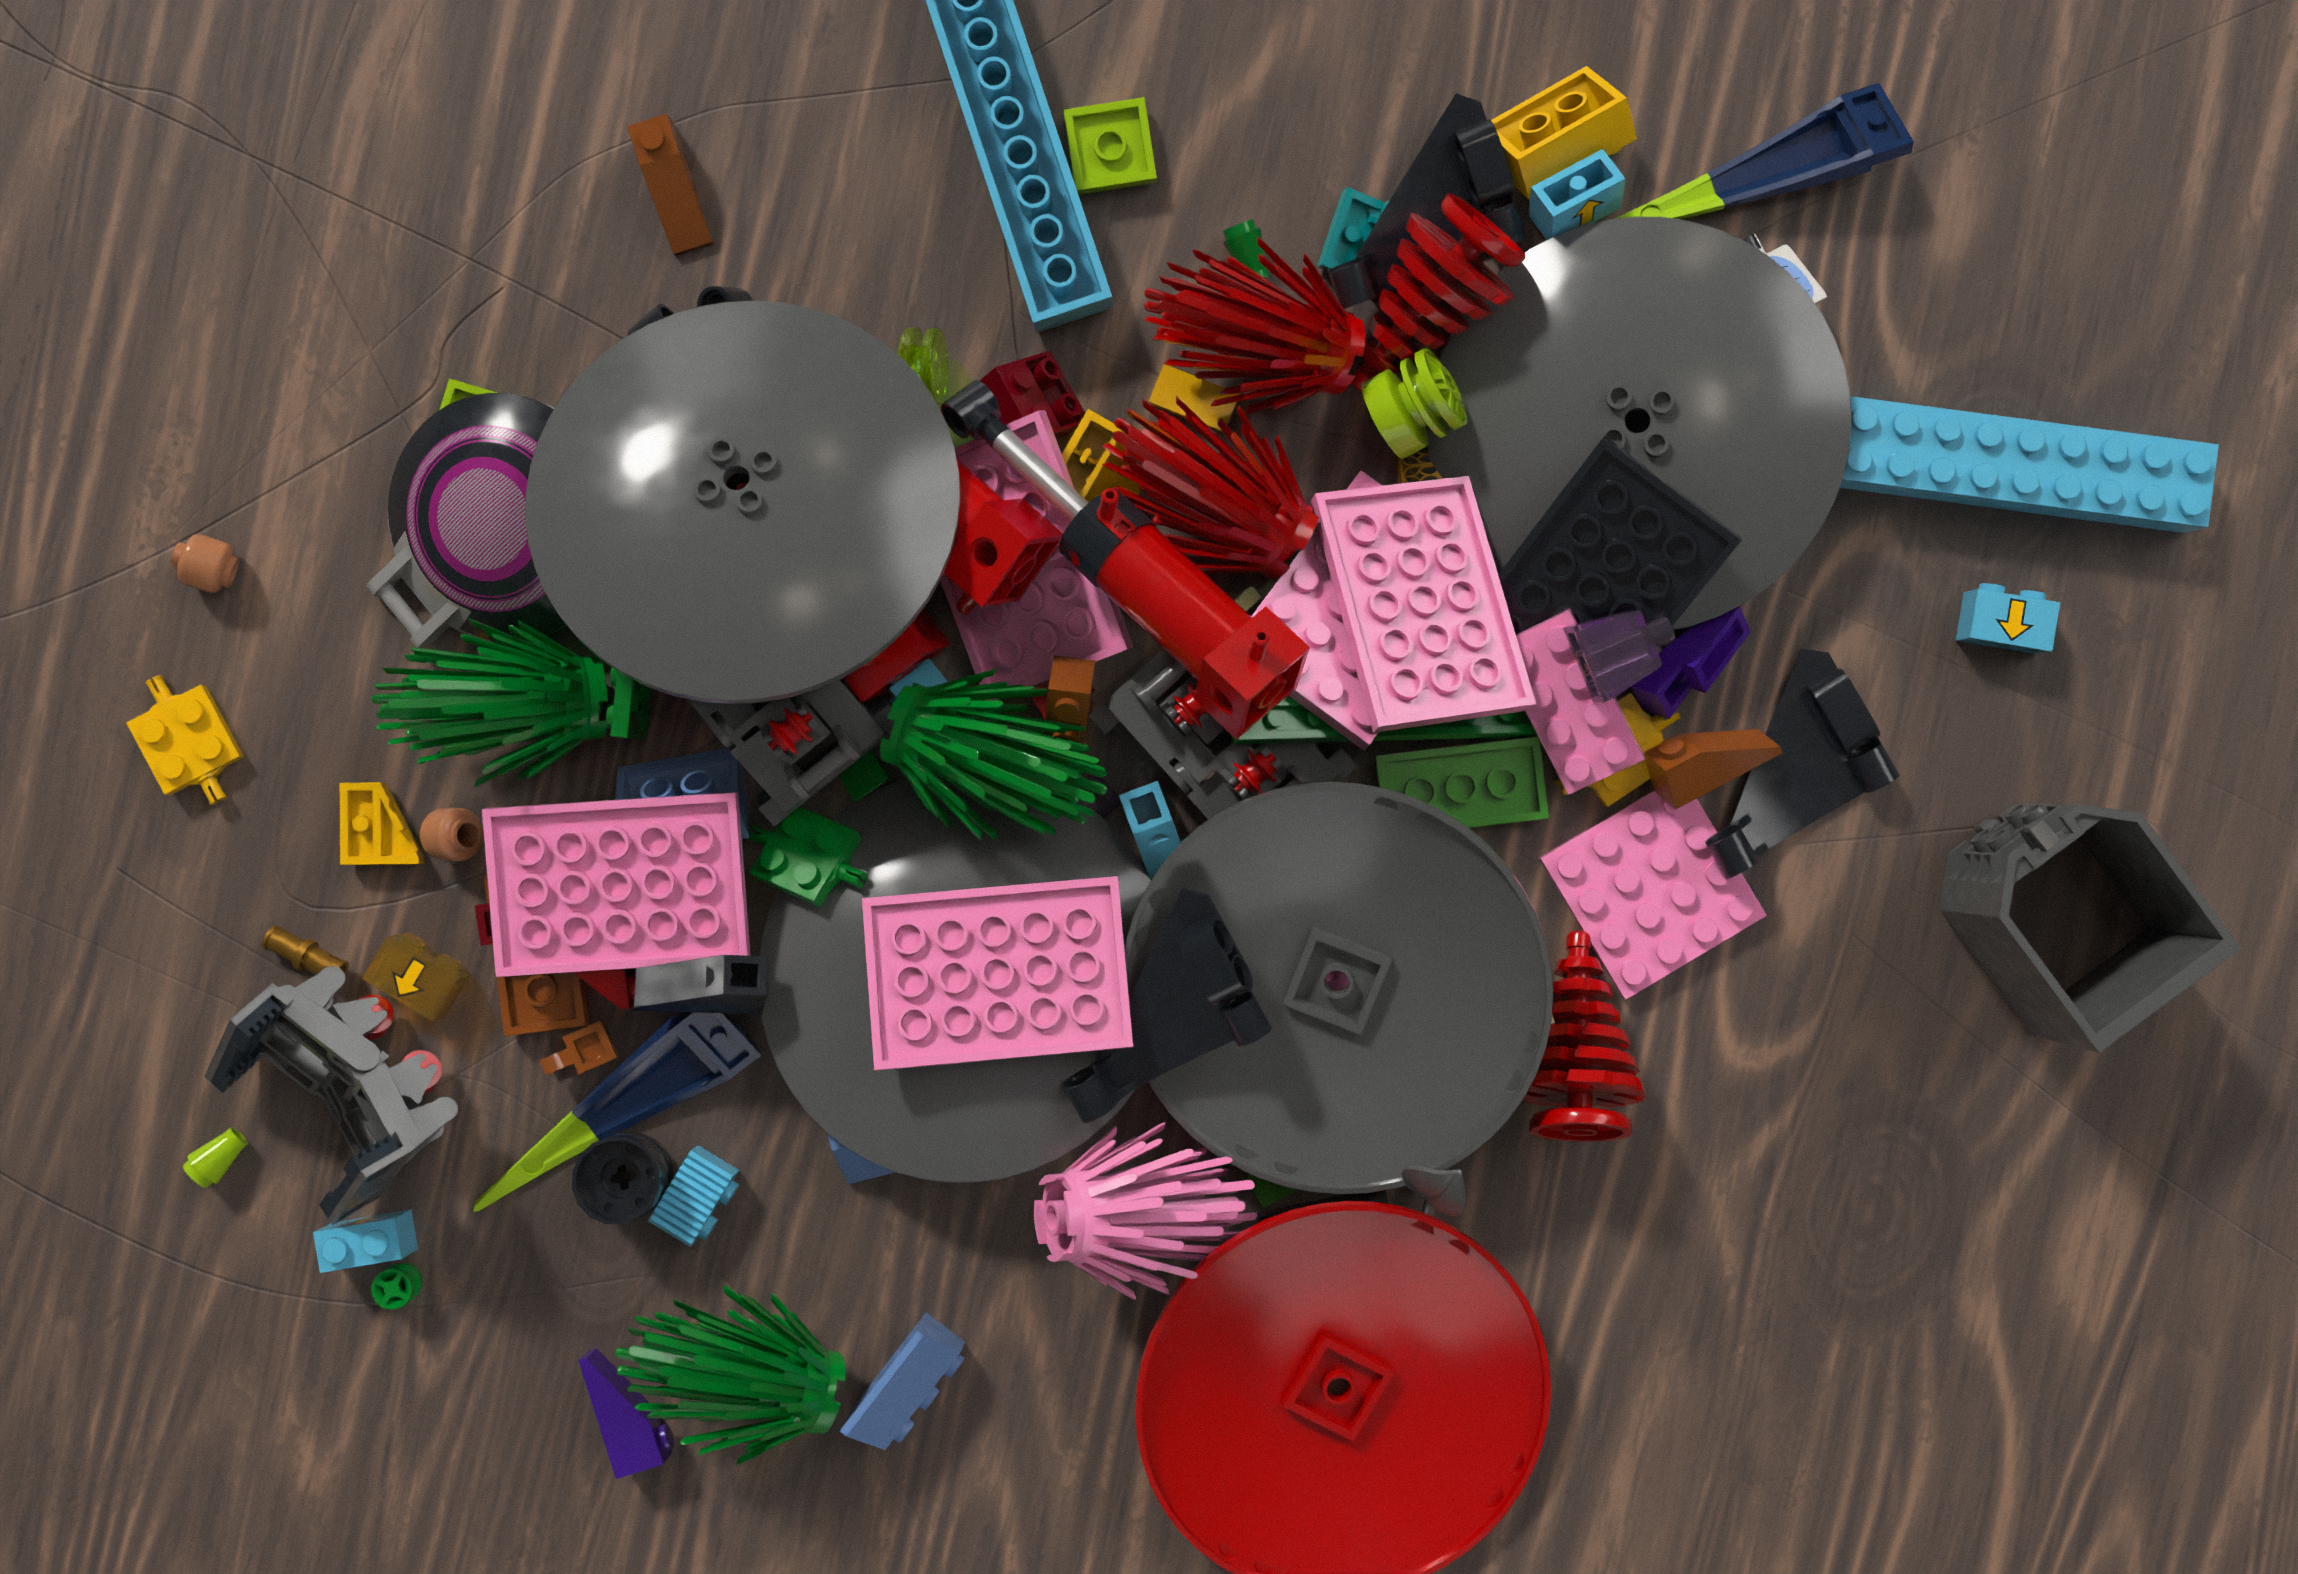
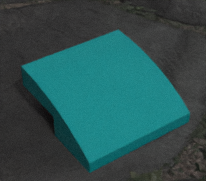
(1349, 228)

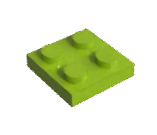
(1110, 145)

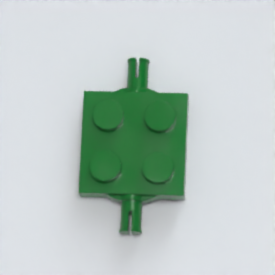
(806, 856)

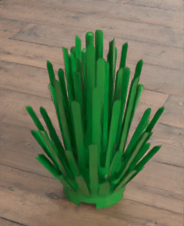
(506, 700)
(988, 760)
(738, 1374)

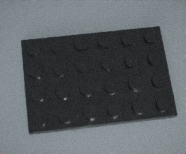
(1615, 546)

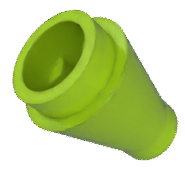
(214, 1158)

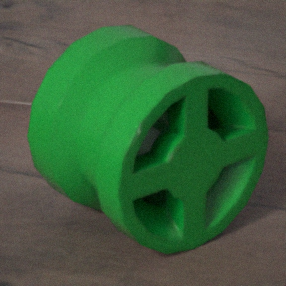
(389, 1292)

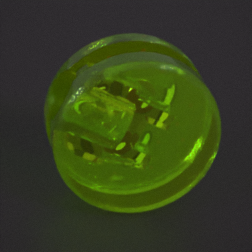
(927, 357)

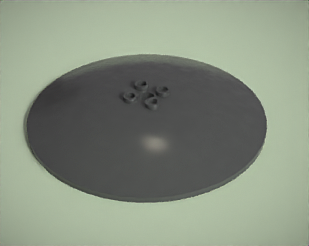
(1666, 323)
(758, 583)
(1438, 1003)
(937, 1119)

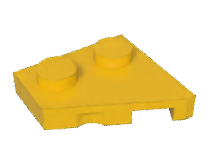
(374, 827)

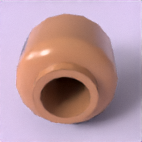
(205, 563)
(451, 834)

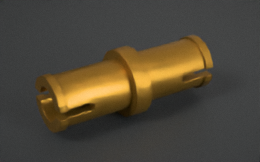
(302, 953)

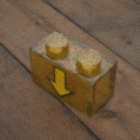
(416, 975)

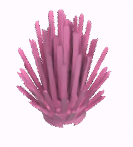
(1136, 1211)

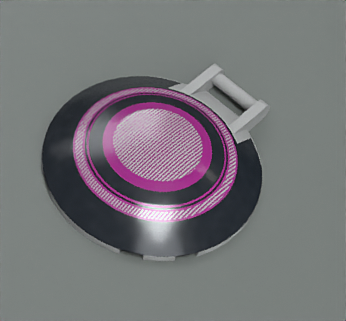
(463, 521)

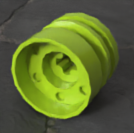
(1422, 399)

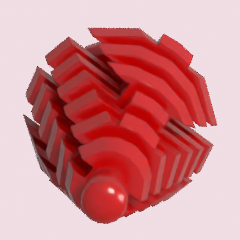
(1441, 281)
(1584, 1057)

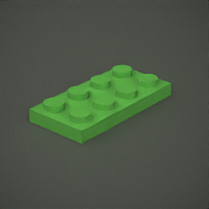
(1474, 781)

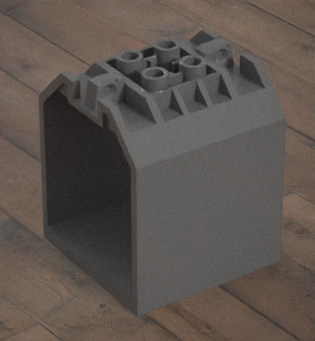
(2175, 952)

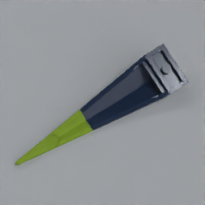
(1822, 147)
(671, 1066)

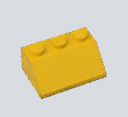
(1563, 127)

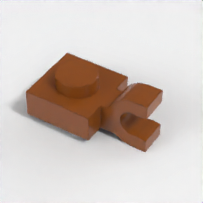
(585, 1048)

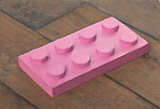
(1579, 735)

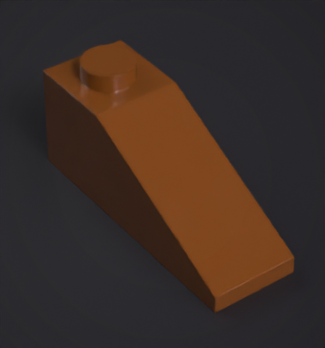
(670, 183)
(1703, 761)

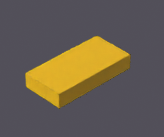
(1194, 392)

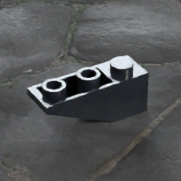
(704, 985)

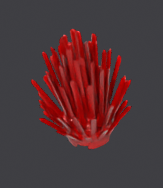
(1259, 321)
(1256, 519)

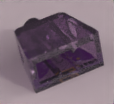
(1617, 650)

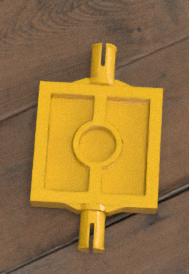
(1648, 734)
(185, 740)

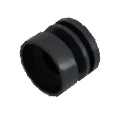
(598, 1182)

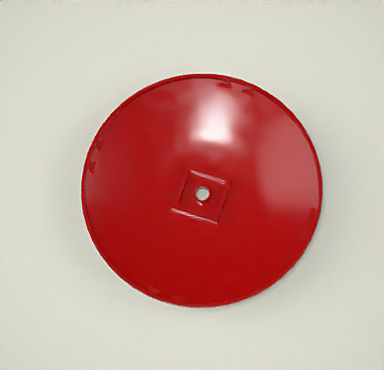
(1362, 1481)

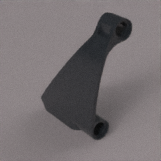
(1457, 158)
(1825, 761)
(1183, 1006)

